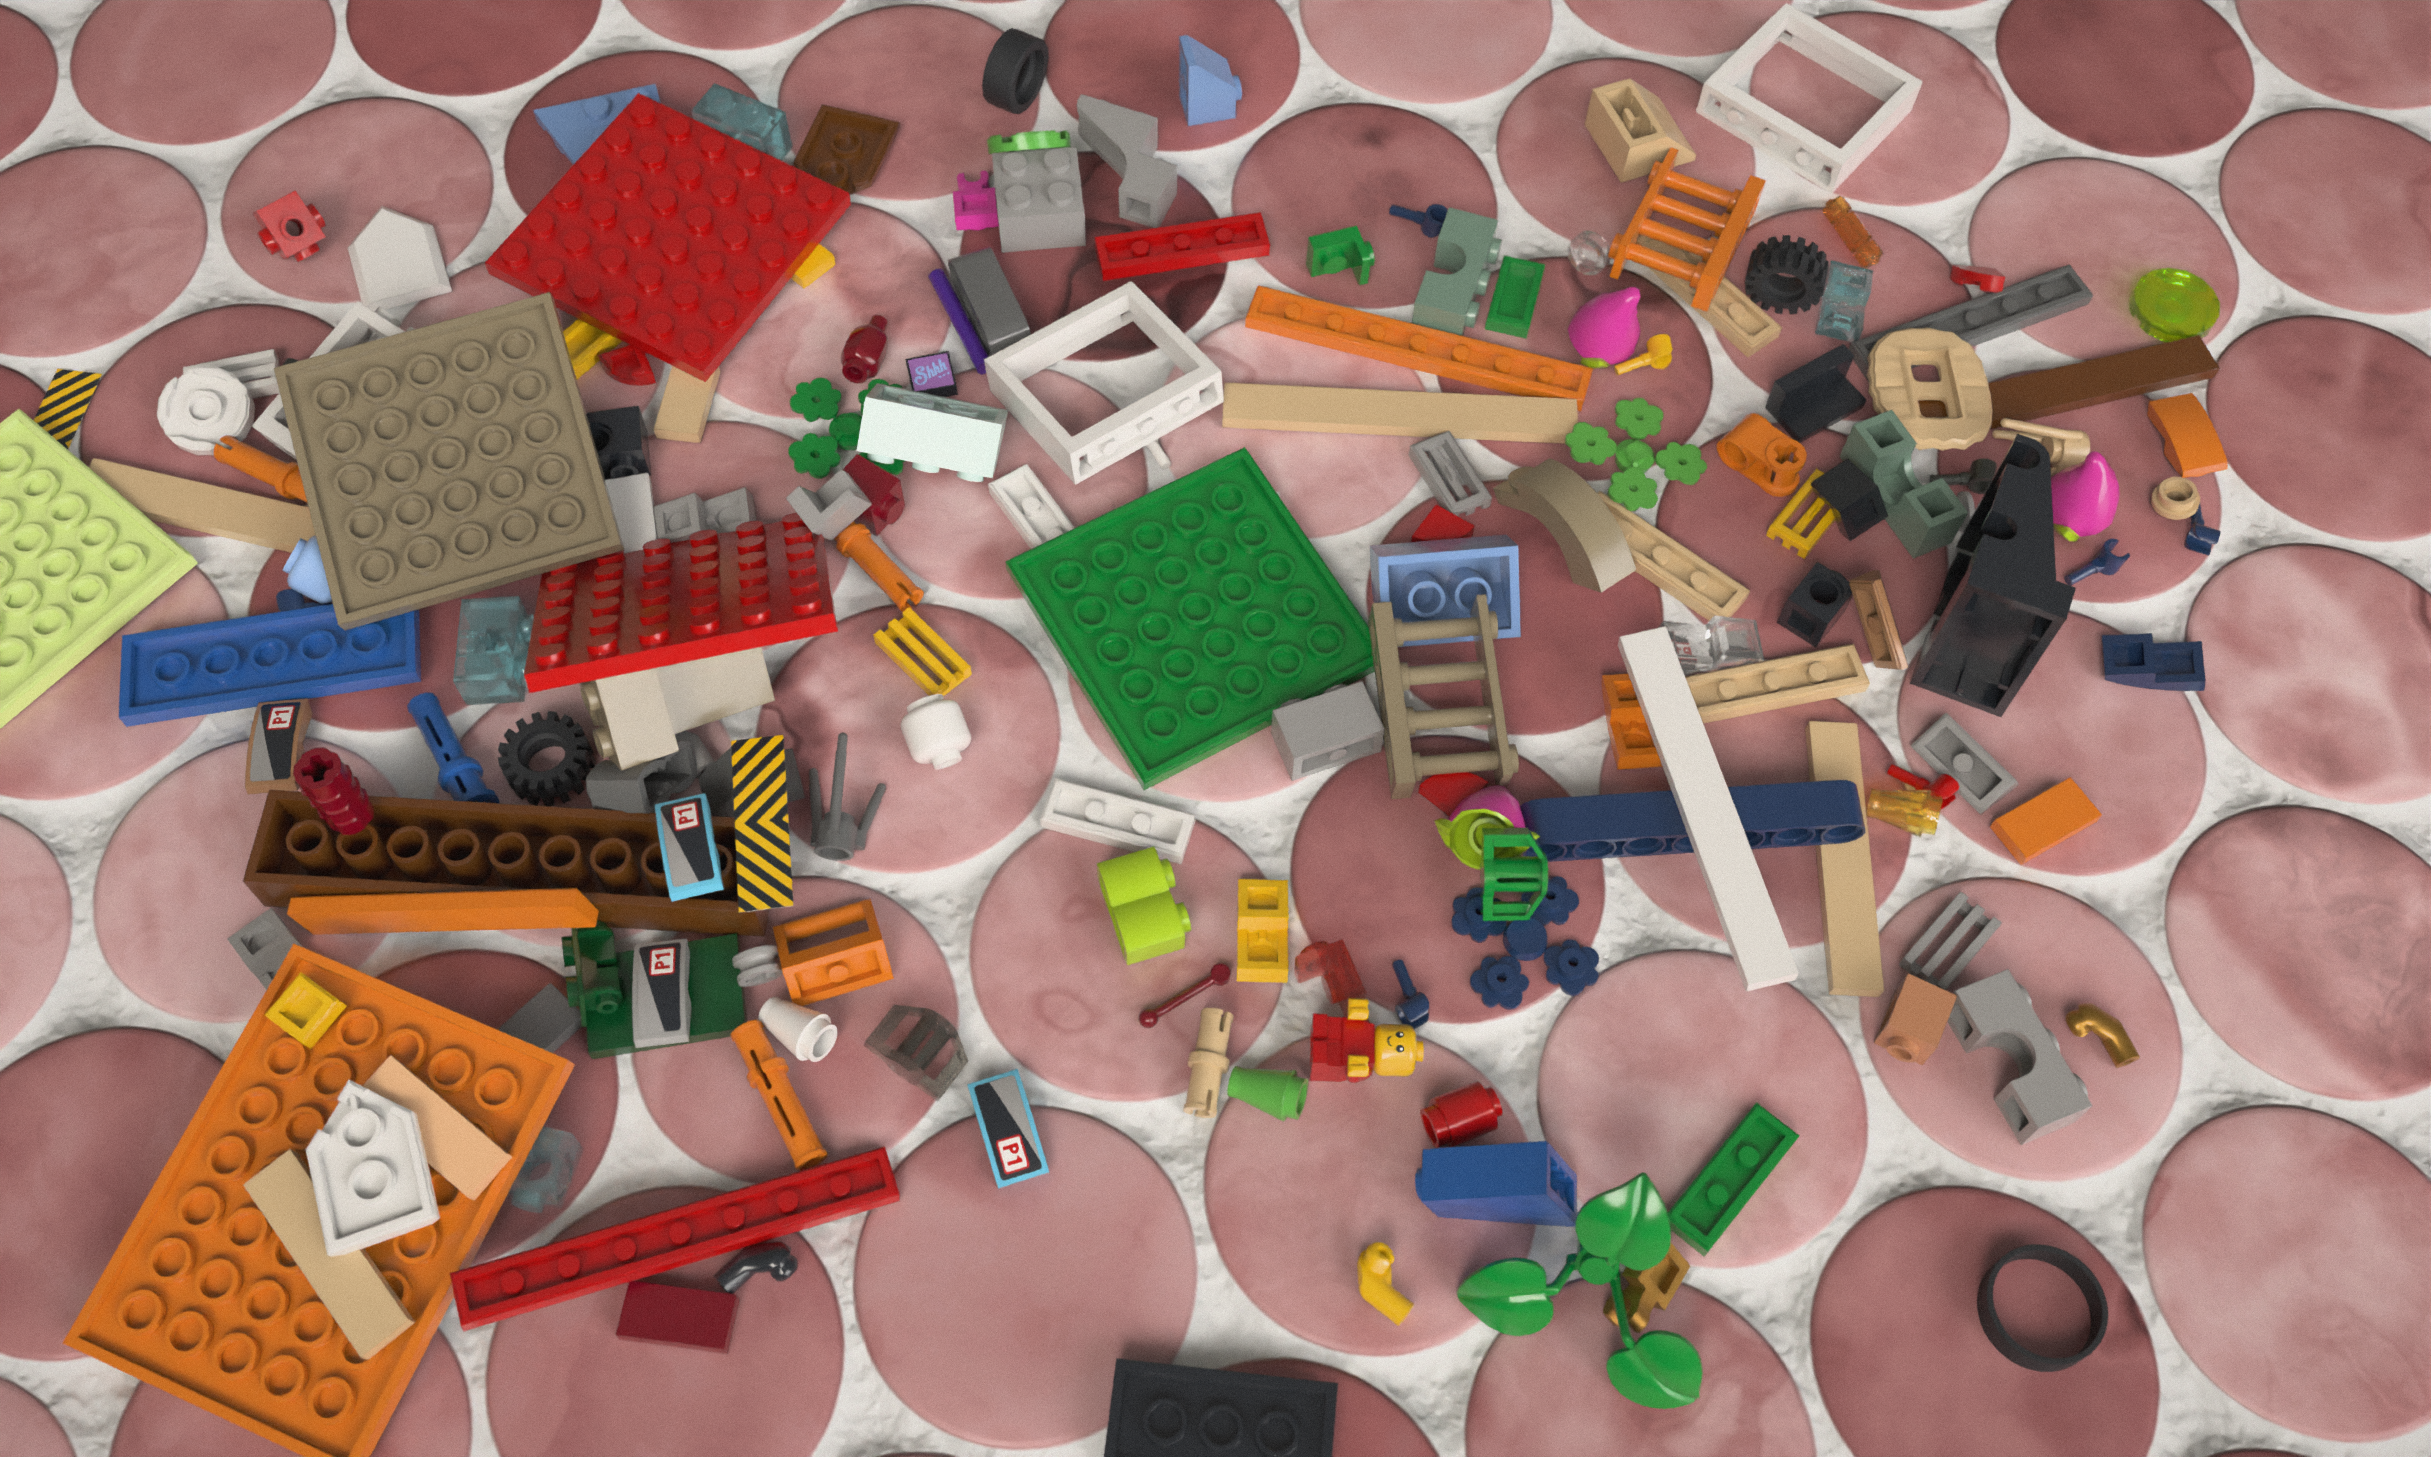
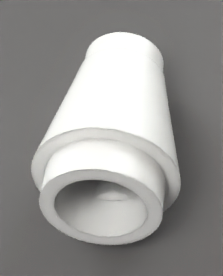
(799, 1029)

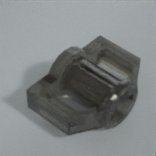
(900, 1059)

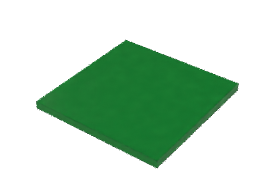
(1193, 615)

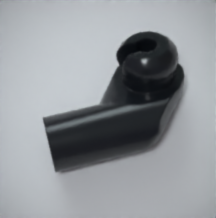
(757, 1258)

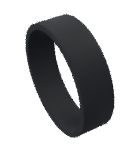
(2079, 1274)

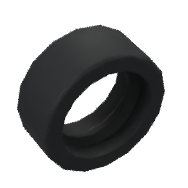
(1015, 71)

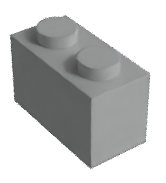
(1326, 730)

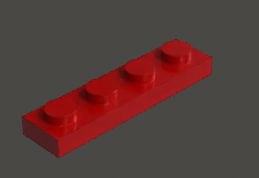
(1182, 246)

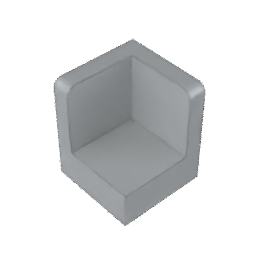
(830, 507)

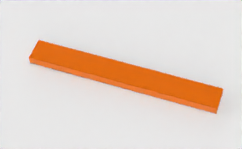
(1416, 346)

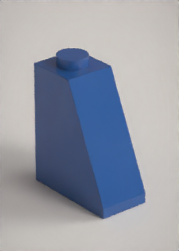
(1499, 1184)

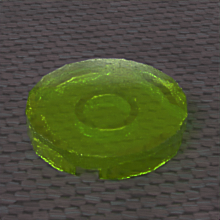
(2174, 304)

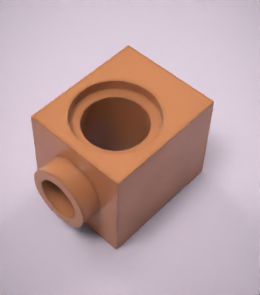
(1915, 1020)

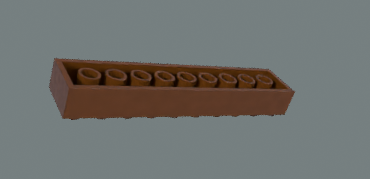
(492, 847)

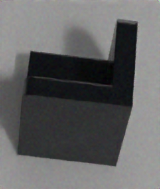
(1852, 497)

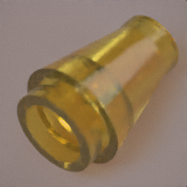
(1906, 809)

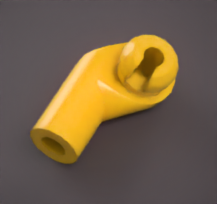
(1376, 1283)

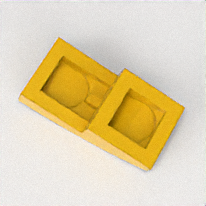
(1262, 930)

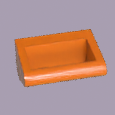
(836, 965)

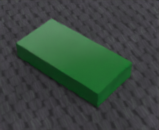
(1515, 297)

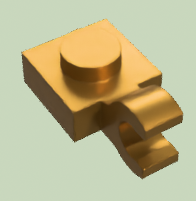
(1649, 1290)

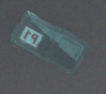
(1844, 302)

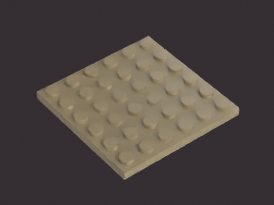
(447, 460)

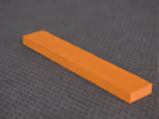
(443, 911)

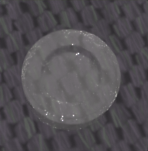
(1588, 253)

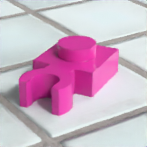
(975, 204)

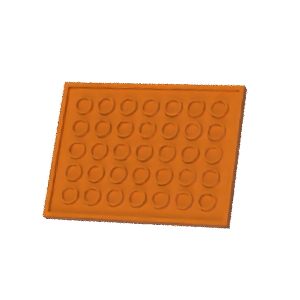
(205, 1286)

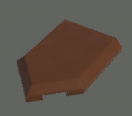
(846, 147)

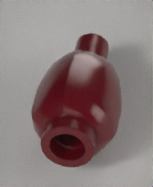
(865, 351)

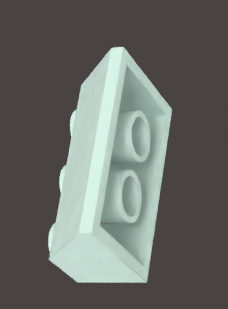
(931, 432)

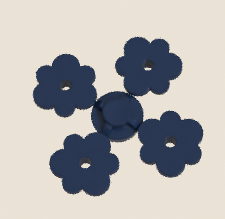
(1526, 942)

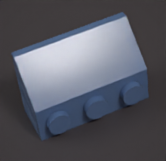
(1443, 579)

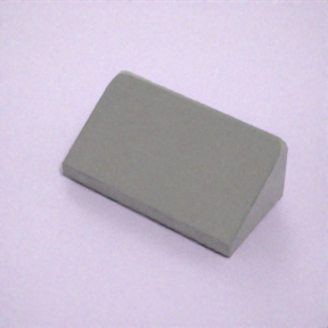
(1956, 753)

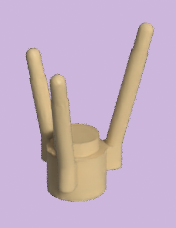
(2063, 446)

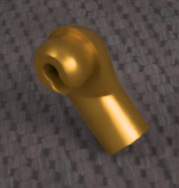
(2107, 1028)

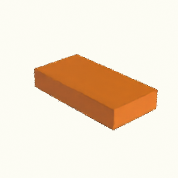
(2045, 821)

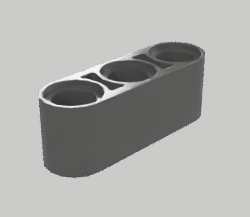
(988, 299)

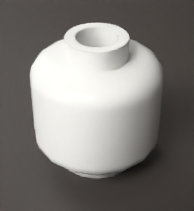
(935, 731)

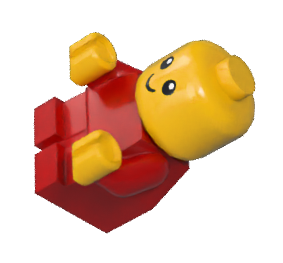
(1353, 1047)

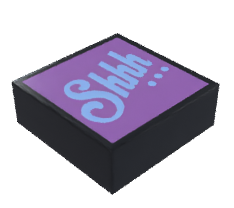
(932, 374)

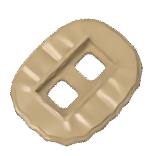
(1961, 387)

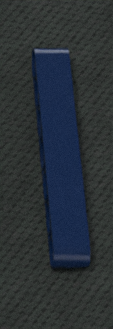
(1653, 825)

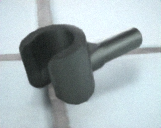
(1977, 480)

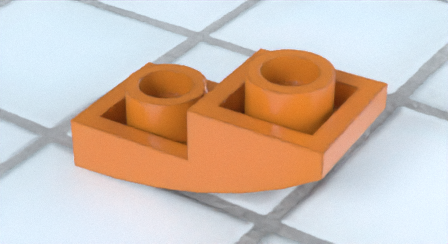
(2188, 435)

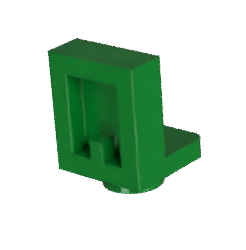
(1339, 251)

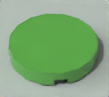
(1028, 141)

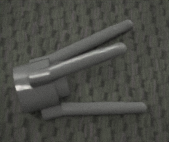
(837, 834)

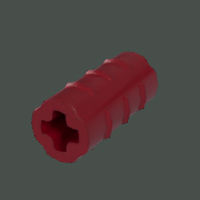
(333, 791)

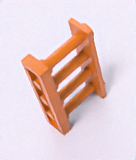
(1715, 252)

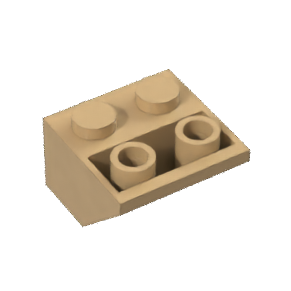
(1633, 129)

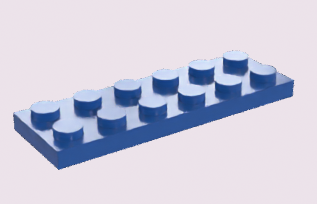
(261, 660)

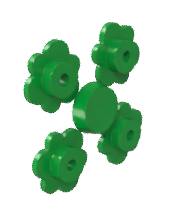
(819, 454)

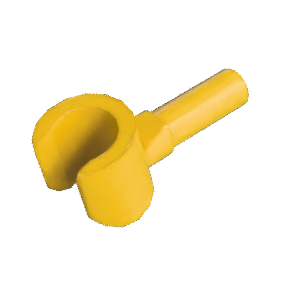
(1658, 355)

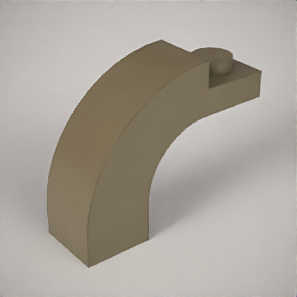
(1575, 517)

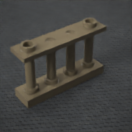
(1402, 722)

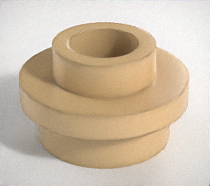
(2175, 498)

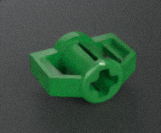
(1511, 874)

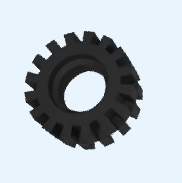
(1788, 258)
(538, 736)

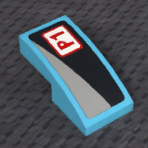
(688, 847)
(1008, 1128)

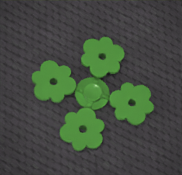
(1635, 456)

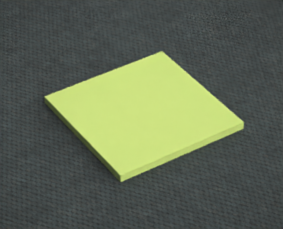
(70, 562)

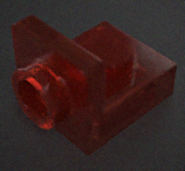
(1340, 977)

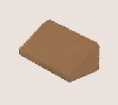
(1878, 621)

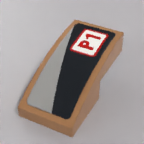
(276, 745)

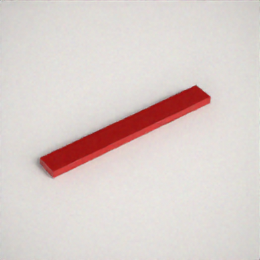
(672, 1238)

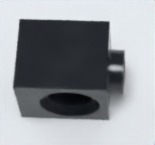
(1810, 618)

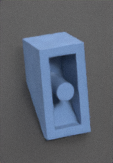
(1206, 84)

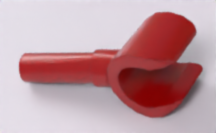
(1942, 786)

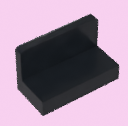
(1815, 395)

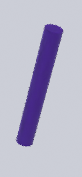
(959, 319)

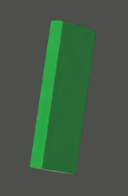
(1730, 1179)

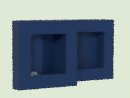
(2149, 665)

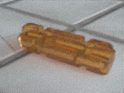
(1852, 232)

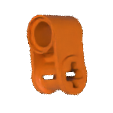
(1759, 451)

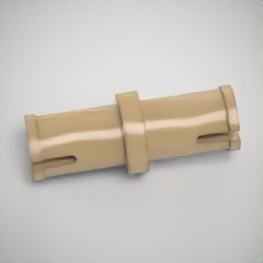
(1208, 1063)

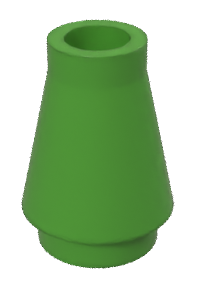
(1270, 1090)

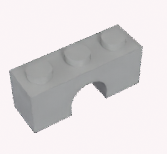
(2001, 1016)

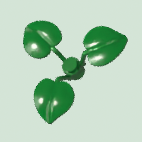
(1612, 1228)

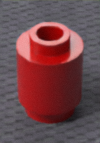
(1461, 1115)

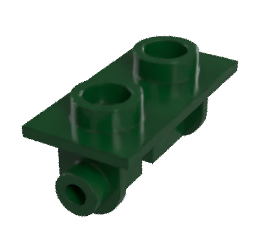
(592, 987)

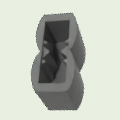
(642, 785)

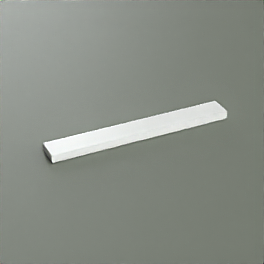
(1707, 811)

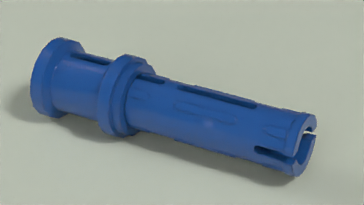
(458, 772)

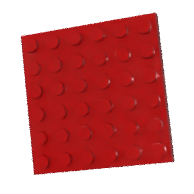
(670, 236)
(680, 603)

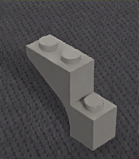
(1127, 145)

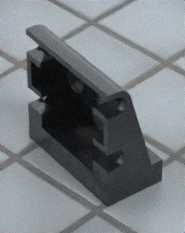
(2003, 599)

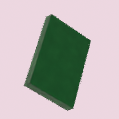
(713, 992)

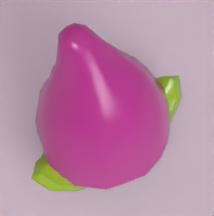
(1606, 328)
(2084, 498)
(1483, 809)

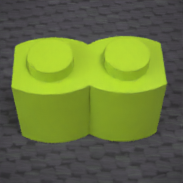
(1142, 905)

